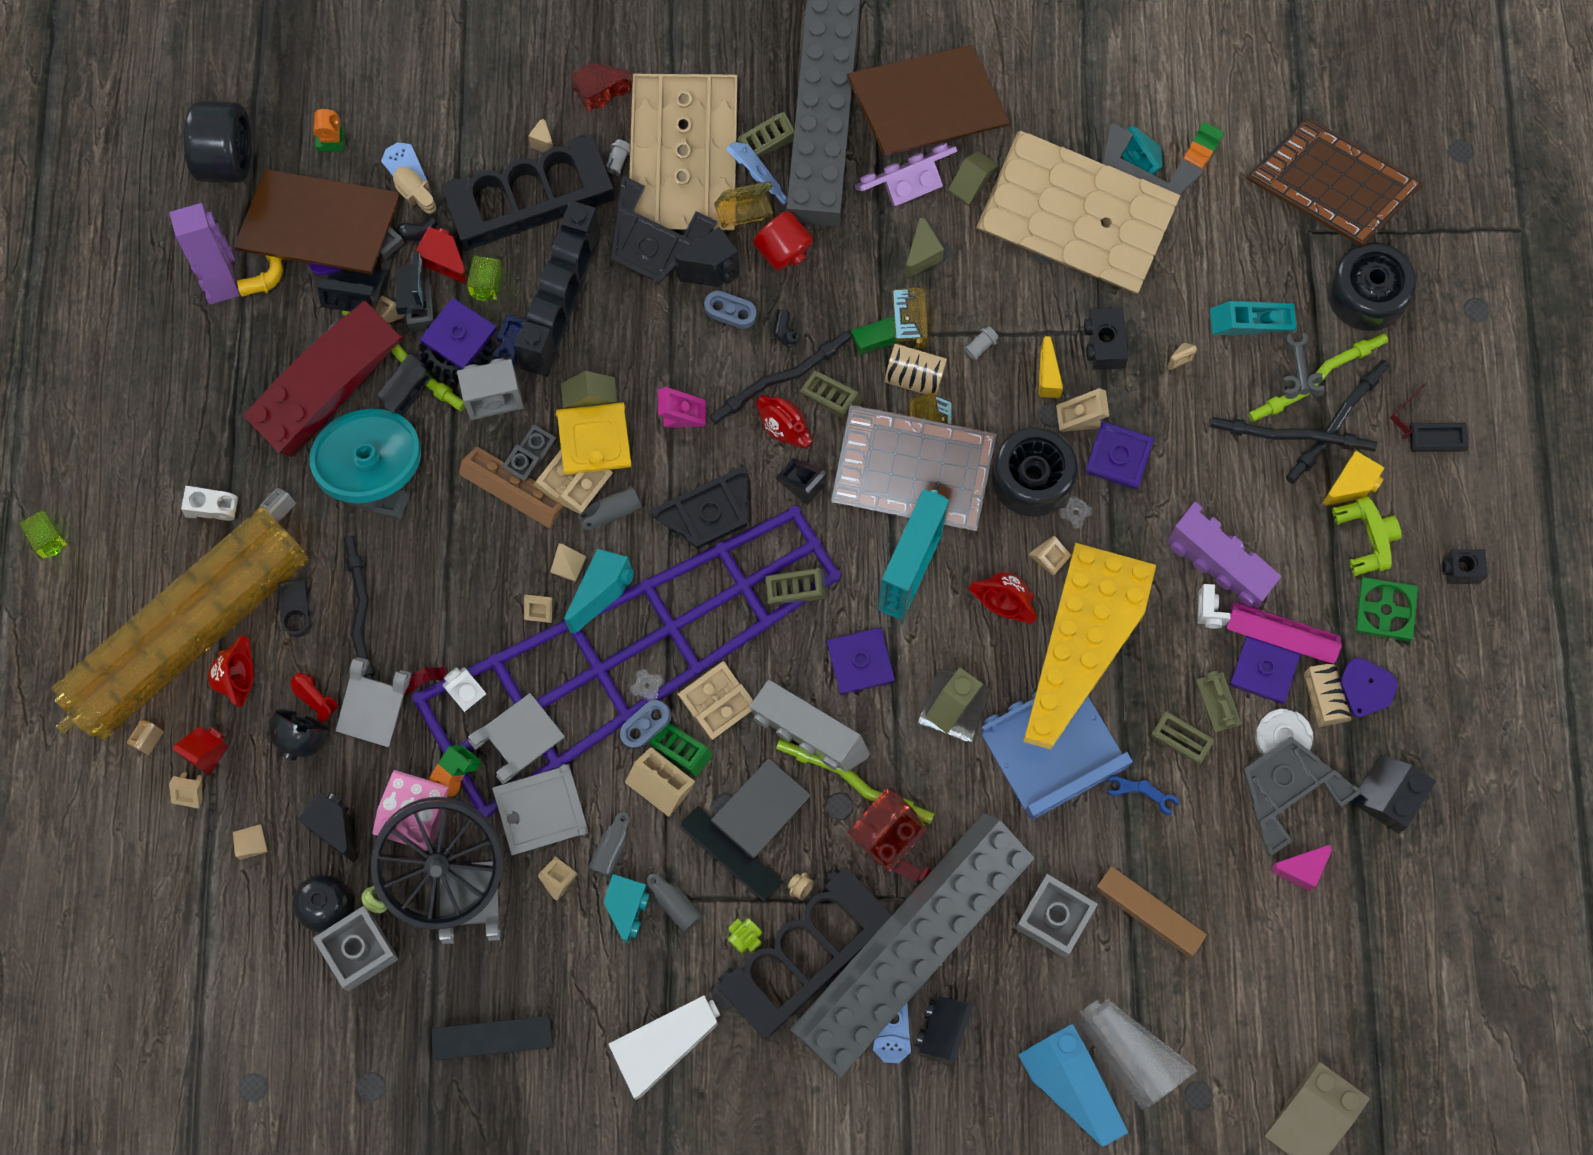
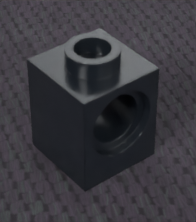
(1475, 561)

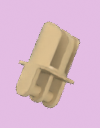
(414, 189)

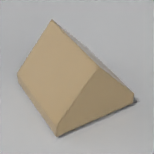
(540, 137)
(538, 608)
(145, 737)

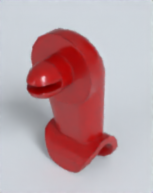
(304, 689)

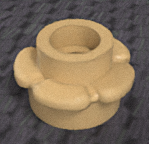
(800, 886)

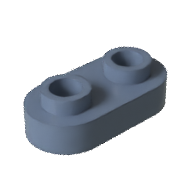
(732, 308)
(645, 722)

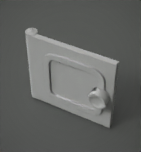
(543, 809)

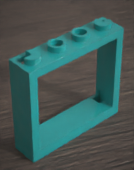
(913, 554)

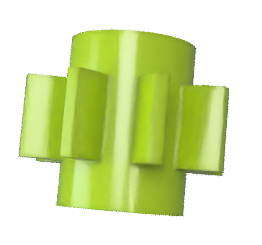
(744, 935)

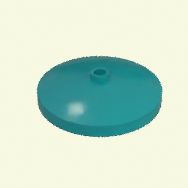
(365, 455)

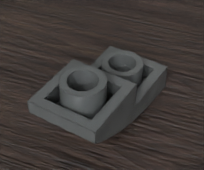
(530, 453)

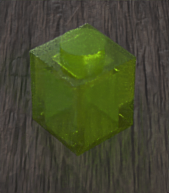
(484, 278)
(43, 534)

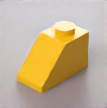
(1355, 480)

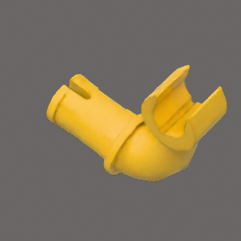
(263, 282)

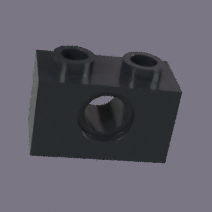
(1108, 323)

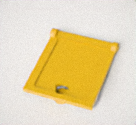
(593, 438)

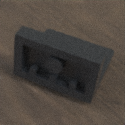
(349, 289)

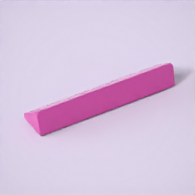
(1284, 632)

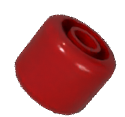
(783, 241)

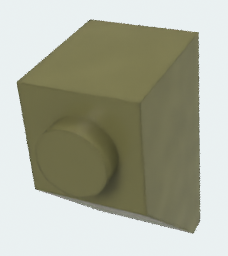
(954, 700)

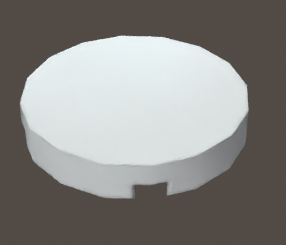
(1280, 725)

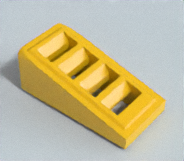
(1049, 376)

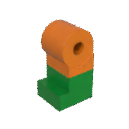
(328, 131)
(1204, 145)
(453, 767)

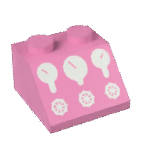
(401, 791)

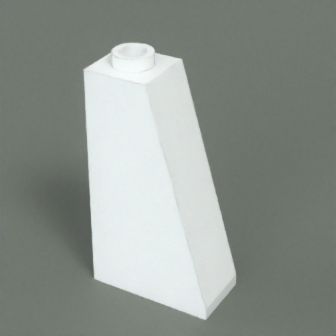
(659, 1045)

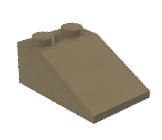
(1317, 1113)

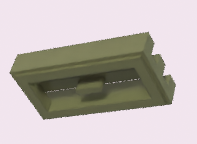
(1178, 747)

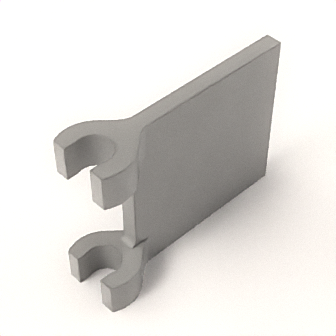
(371, 706)
(519, 736)
(465, 897)

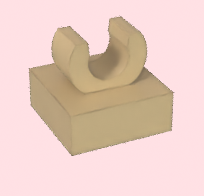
(186, 791)

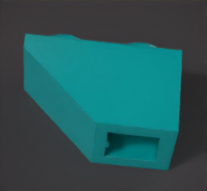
(624, 902)

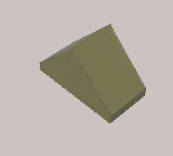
(972, 177)
(925, 250)
(588, 390)

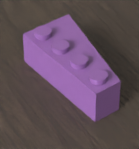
(206, 251)
(1222, 557)

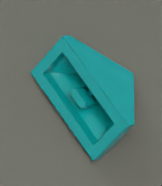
(1143, 152)

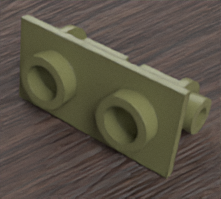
(1218, 701)

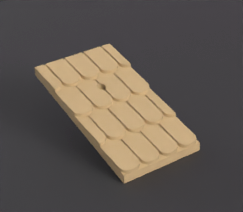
(677, 166)
(1055, 207)

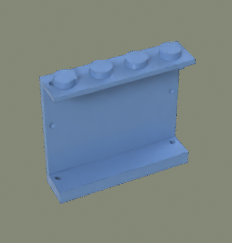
(1051, 777)

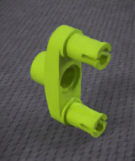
(1379, 531)

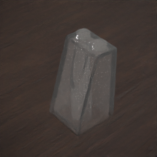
(1134, 1054)

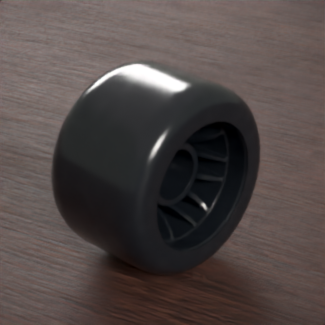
(217, 141)
(1367, 304)
(1037, 452)

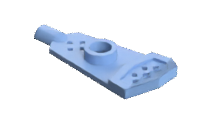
(744, 154)
(408, 160)
(894, 1034)

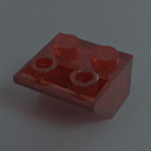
(888, 829)

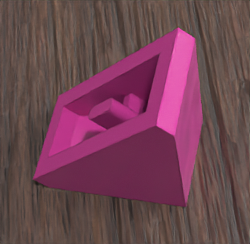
(1303, 869)

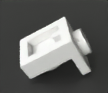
(1207, 604)
(463, 688)

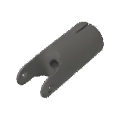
(610, 508)
(610, 847)
(674, 903)

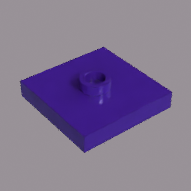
(458, 334)
(1119, 455)
(860, 661)
(1265, 670)

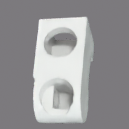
(208, 503)

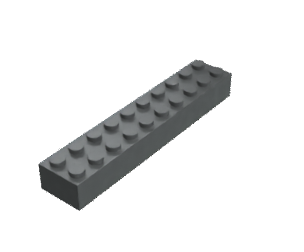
(823, 111)
(912, 944)

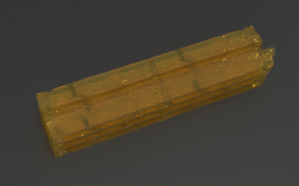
(178, 626)

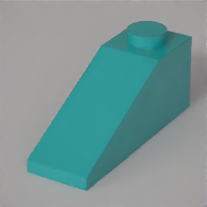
(1252, 318)
(599, 588)

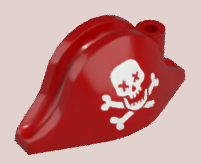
(784, 421)
(1005, 596)
(233, 671)

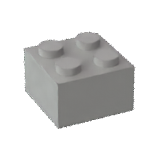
(490, 389)
(1056, 916)
(355, 948)

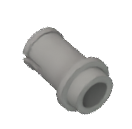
(619, 151)
(981, 343)

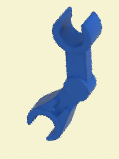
(1142, 787)

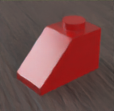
(441, 254)
(202, 748)

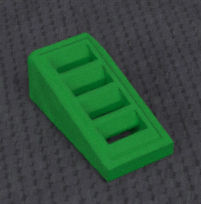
(693, 760)

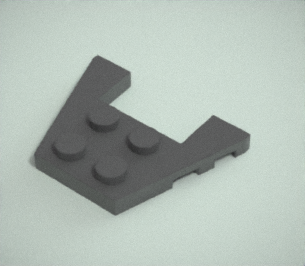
(1116, 144)
(1283, 778)

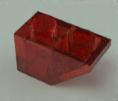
(600, 83)

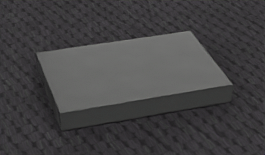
(760, 808)

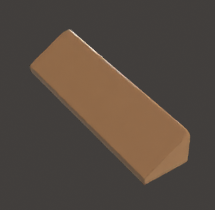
(488, 474)
(1151, 912)

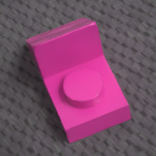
(681, 409)

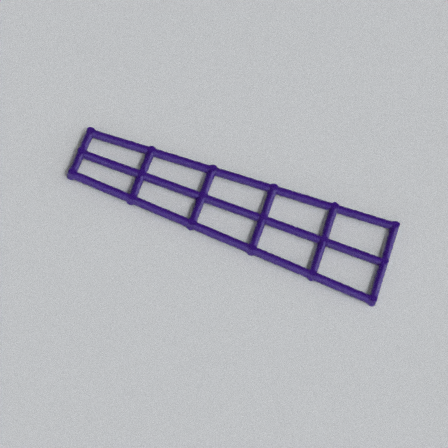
(671, 627)

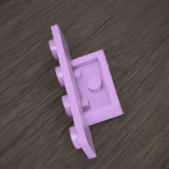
(911, 178)

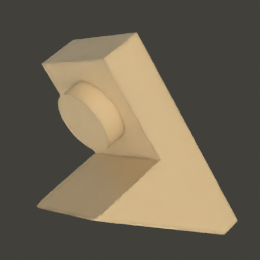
(1083, 411)

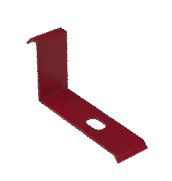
(1398, 422)
(425, 675)
(911, 871)

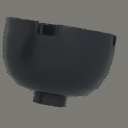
(296, 735)
(322, 902)

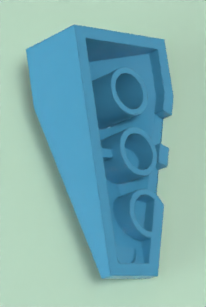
(1072, 1081)

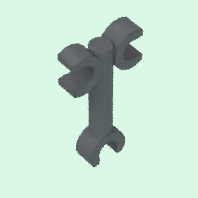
(1302, 383)

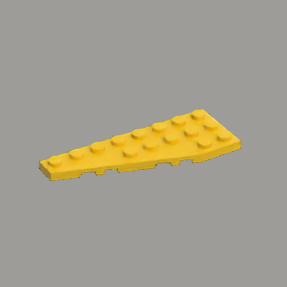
(1095, 617)

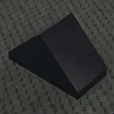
(802, 480)

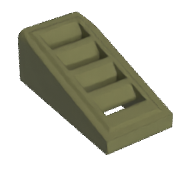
(771, 124)
(842, 405)
(797, 596)

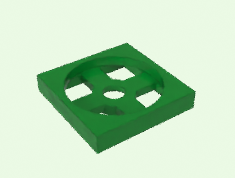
(1388, 588)

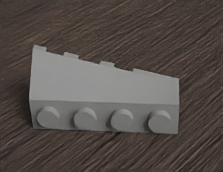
(809, 727)

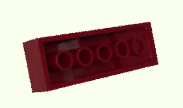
(322, 379)

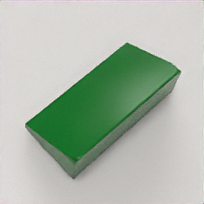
(874, 336)

